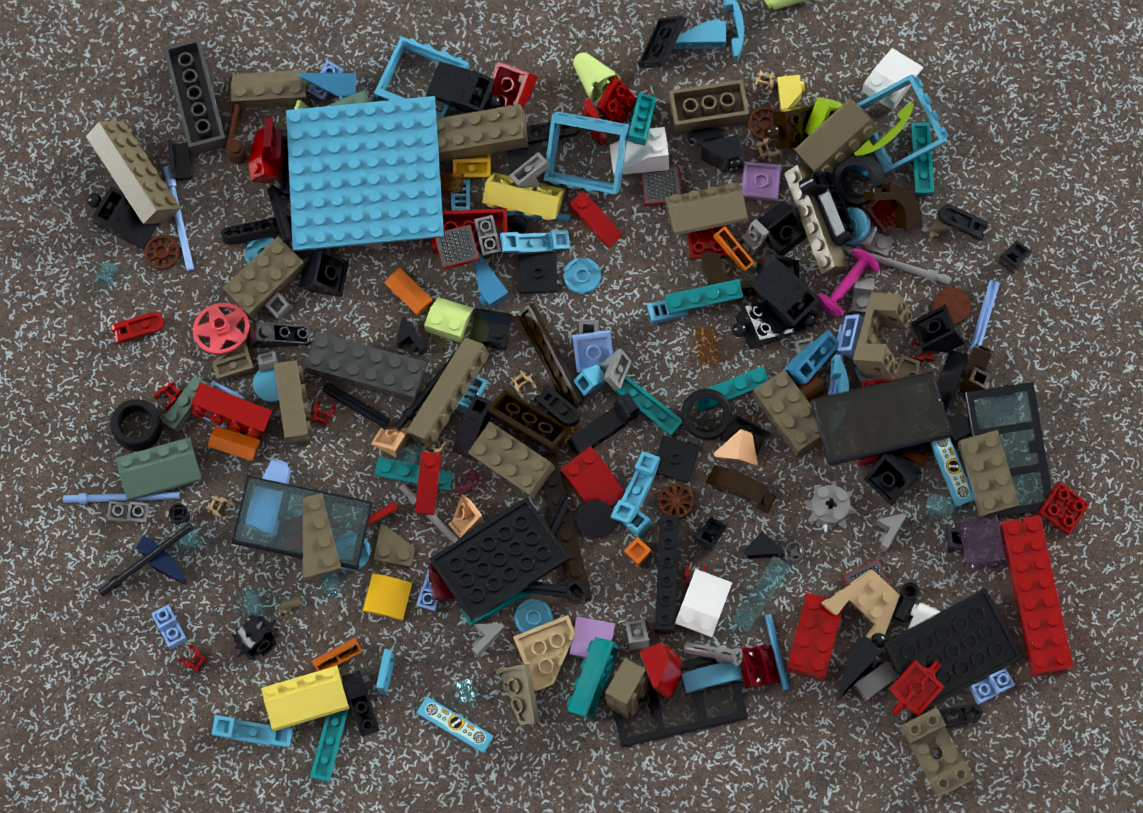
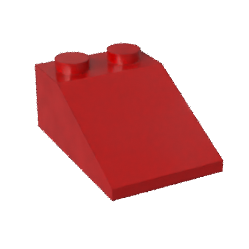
(592, 478)

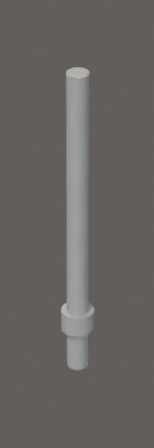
(931, 275)
(433, 518)

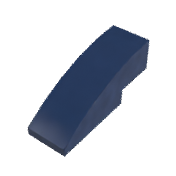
(162, 563)

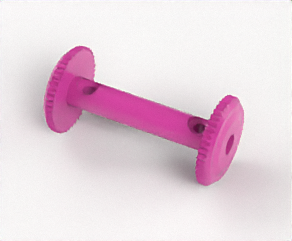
(864, 260)

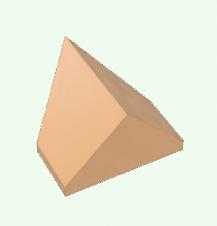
(391, 440)
(739, 449)
(465, 518)

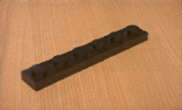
(549, 355)

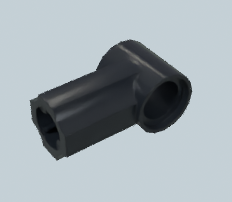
(905, 604)

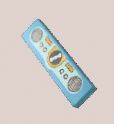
(952, 471)
(455, 724)

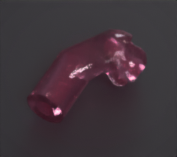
(470, 484)

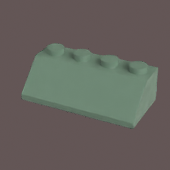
(159, 469)

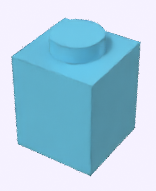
(590, 380)

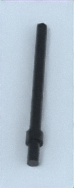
(409, 413)
(117, 581)

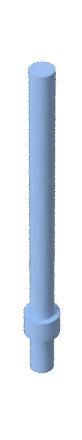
(171, 185)
(84, 498)

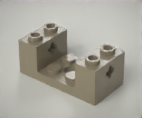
(882, 312)
(928, 733)

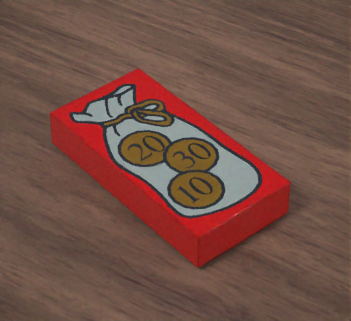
(382, 514)

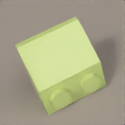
(448, 319)

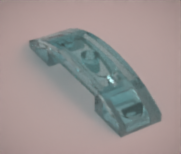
(761, 593)

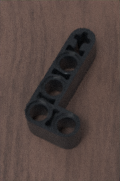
(831, 205)
(606, 425)

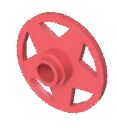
(221, 328)

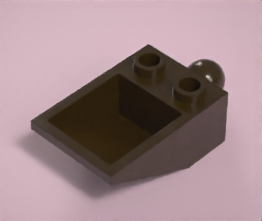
(789, 126)

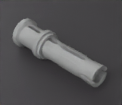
(721, 653)

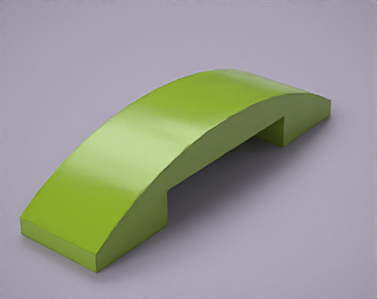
(869, 147)

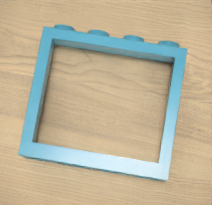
(423, 50)
(932, 115)
(588, 123)

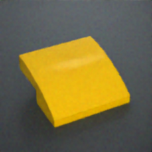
(473, 166)
(387, 596)

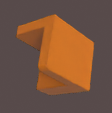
(638, 552)

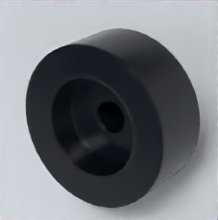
(517, 224)

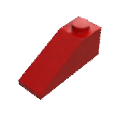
(260, 167)
(594, 219)
(428, 483)

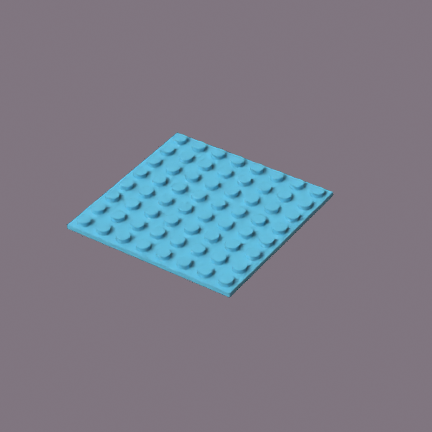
(364, 173)

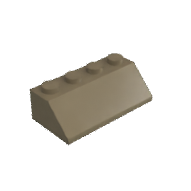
(268, 89)
(837, 137)
(706, 208)

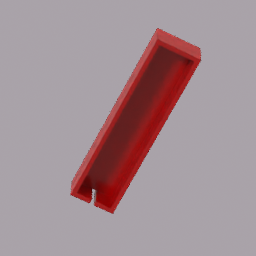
(1036, 596)

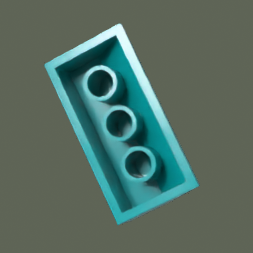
(593, 677)

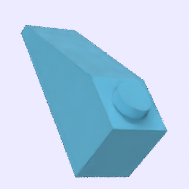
(704, 36)

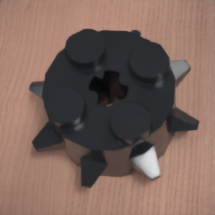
(255, 637)

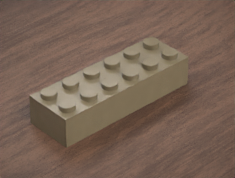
(481, 133)
(133, 172)

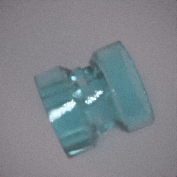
(106, 273)
(410, 454)
(465, 690)

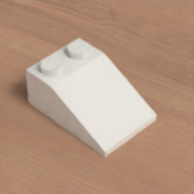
(889, 71)
(643, 158)
(703, 603)

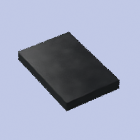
(662, 42)

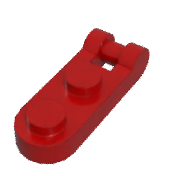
(137, 327)

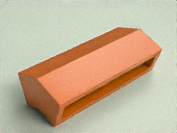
(735, 246)
(408, 291)
(234, 443)
(335, 652)

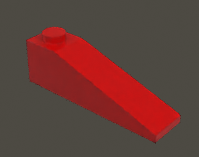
(512, 85)

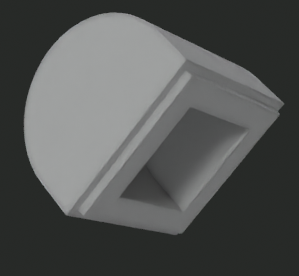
(278, 306)

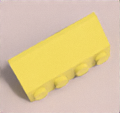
(541, 201)
(305, 698)

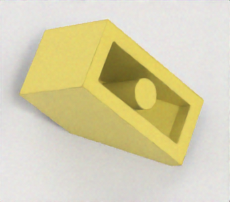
(789, 90)

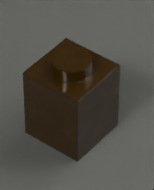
(979, 357)
(975, 380)

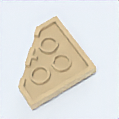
(545, 650)

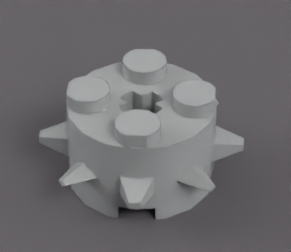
(830, 517)

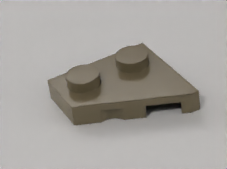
(233, 364)
(393, 548)

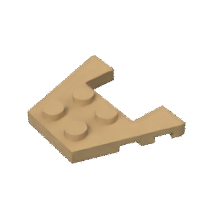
(871, 597)

